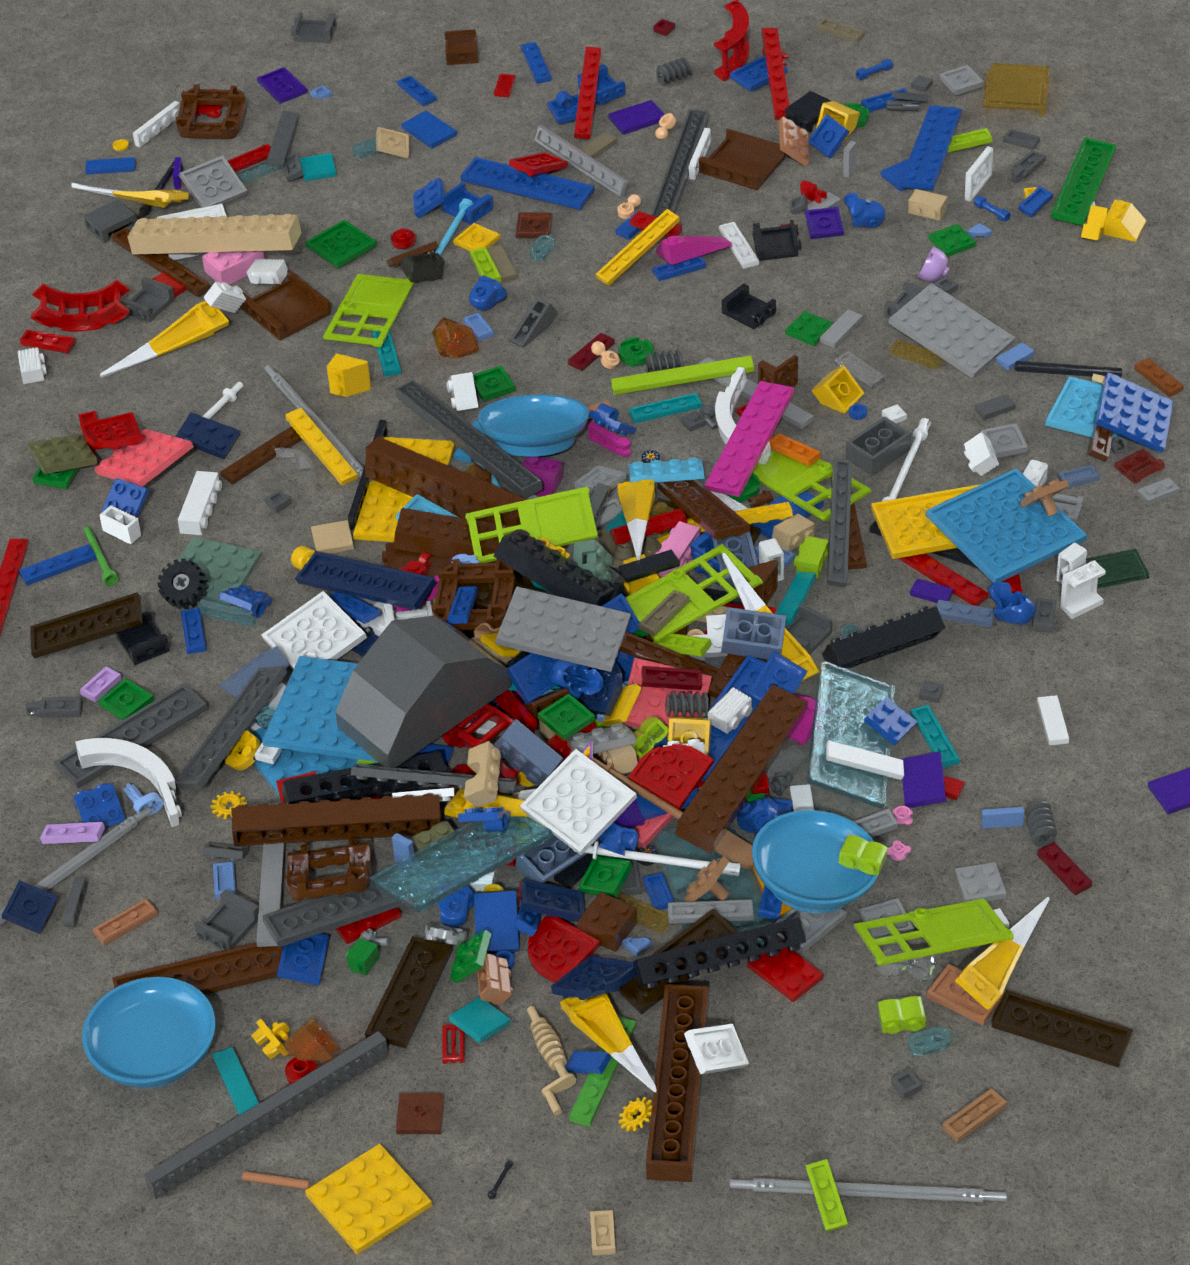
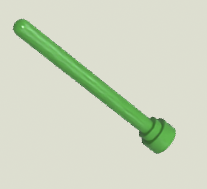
(109, 576)

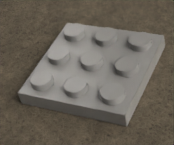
(213, 183)

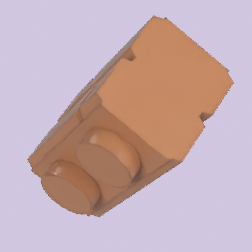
(494, 980)

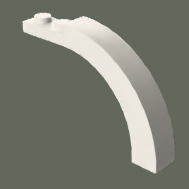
(725, 406)
(135, 757)

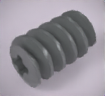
(673, 68)
(663, 361)
(686, 704)
(1041, 823)

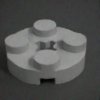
(451, 934)

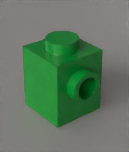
(362, 956)

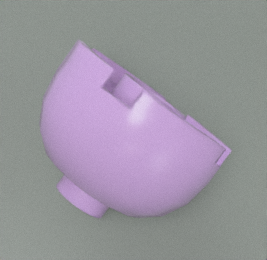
(934, 266)

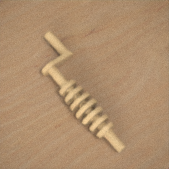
(552, 1051)

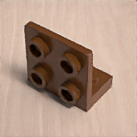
(784, 374)

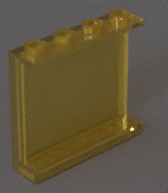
(1017, 86)

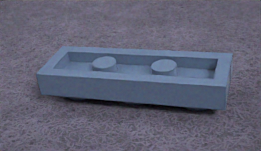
(966, 613)

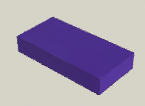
(178, 167)
(930, 591)

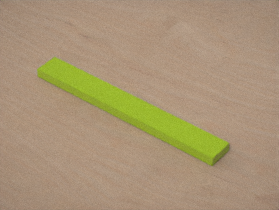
(680, 375)

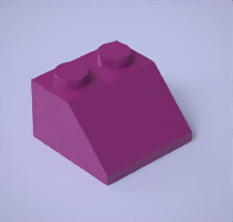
(548, 471)

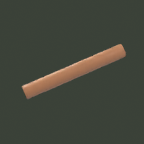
(275, 1180)

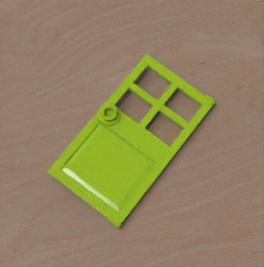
(370, 298)
(793, 478)
(557, 517)
(700, 604)
(942, 927)

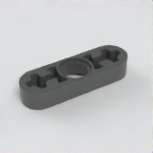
(75, 901)

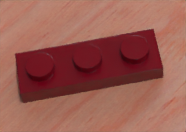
(585, 356)
(671, 678)
(1064, 868)

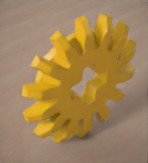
(223, 800)
(629, 1121)

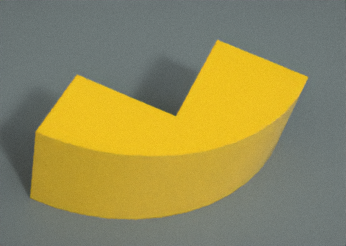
(1095, 223)

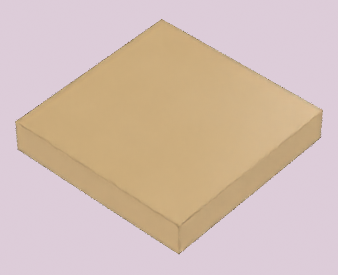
(392, 142)
(332, 537)

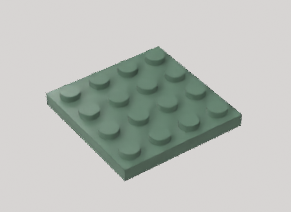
(223, 564)

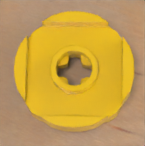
(242, 761)

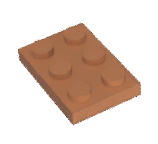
(794, 141)
(952, 996)

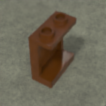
(461, 47)

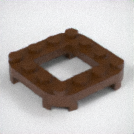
(231, 123)
(458, 573)
(357, 876)

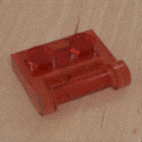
(1137, 461)

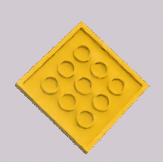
(368, 1198)

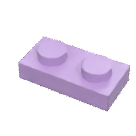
(100, 684)

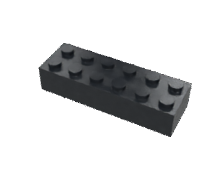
(551, 569)
(885, 639)

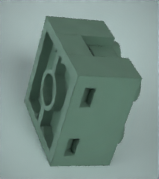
(593, 557)

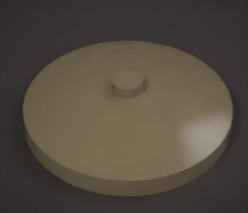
(626, 551)

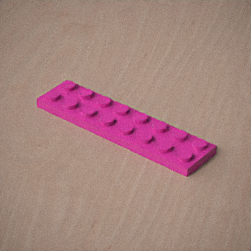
(749, 438)

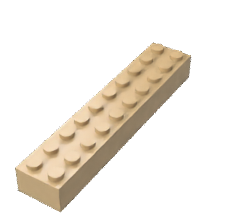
(214, 234)

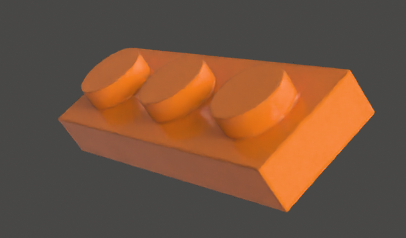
(794, 449)

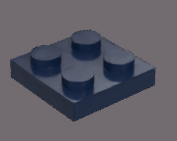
(29, 907)

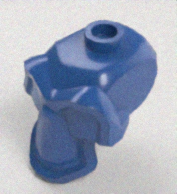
(864, 212)
(486, 293)
(1011, 606)
(575, 678)
(757, 814)
(618, 839)
(455, 907)

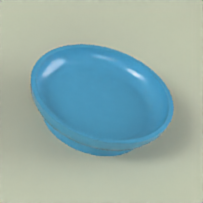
(534, 423)
(800, 858)
(149, 1032)

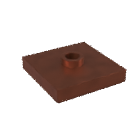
(533, 224)
(420, 1113)

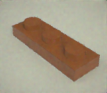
(1158, 377)

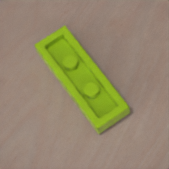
(970, 139)
(484, 263)
(686, 644)
(826, 1195)

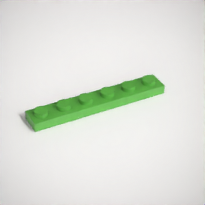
(597, 1085)

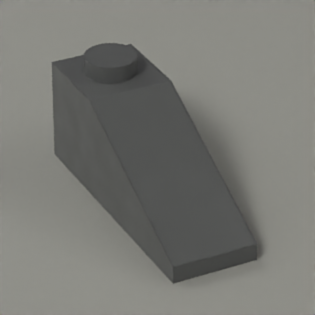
(534, 322)

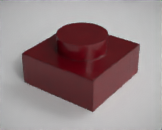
(663, 27)

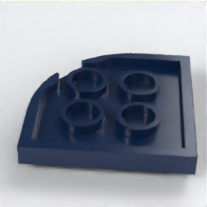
(604, 700)
(594, 977)

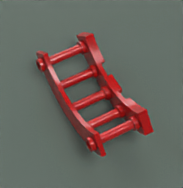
(735, 39)
(82, 320)
(462, 737)

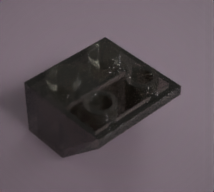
(422, 267)

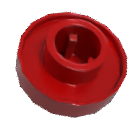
(403, 238)
(296, 1069)

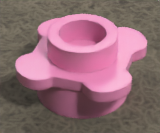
(903, 815)
(898, 851)

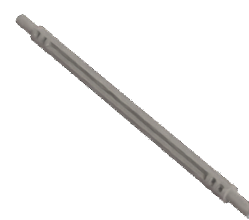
(283, 385)
(89, 852)
(872, 1190)

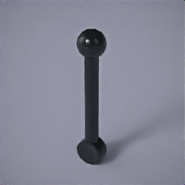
(492, 1194)

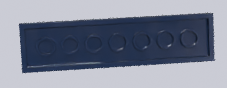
(365, 580)

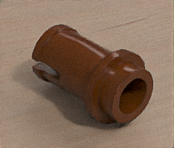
(761, 499)

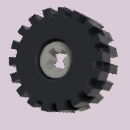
(194, 583)

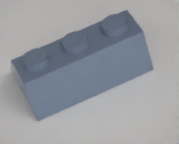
(270, 658)
(546, 860)

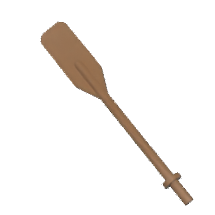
(729, 846)

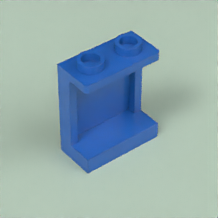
(606, 87)
(477, 210)

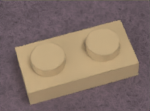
(602, 1232)

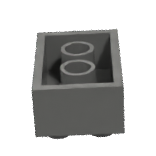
(878, 445)

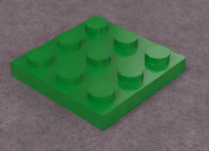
(341, 244)

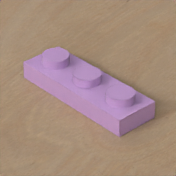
(72, 832)

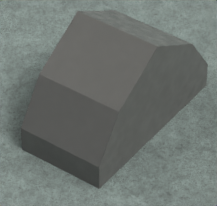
(416, 688)

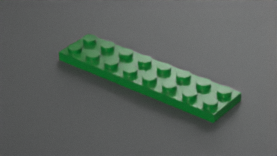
(1083, 181)

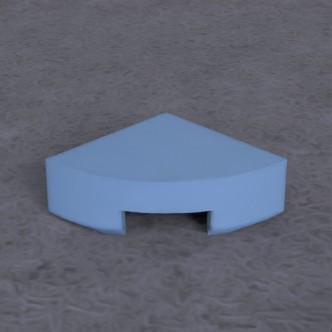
(321, 92)
(979, 230)
(636, 945)

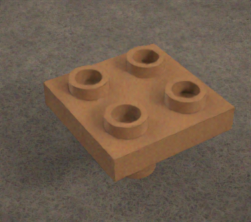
(1044, 494)
(708, 881)

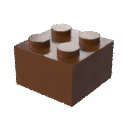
(608, 921)

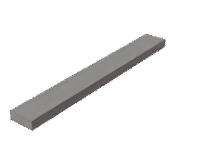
(581, 161)
(792, 413)
(270, 889)

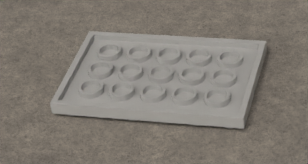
(951, 330)
(563, 629)

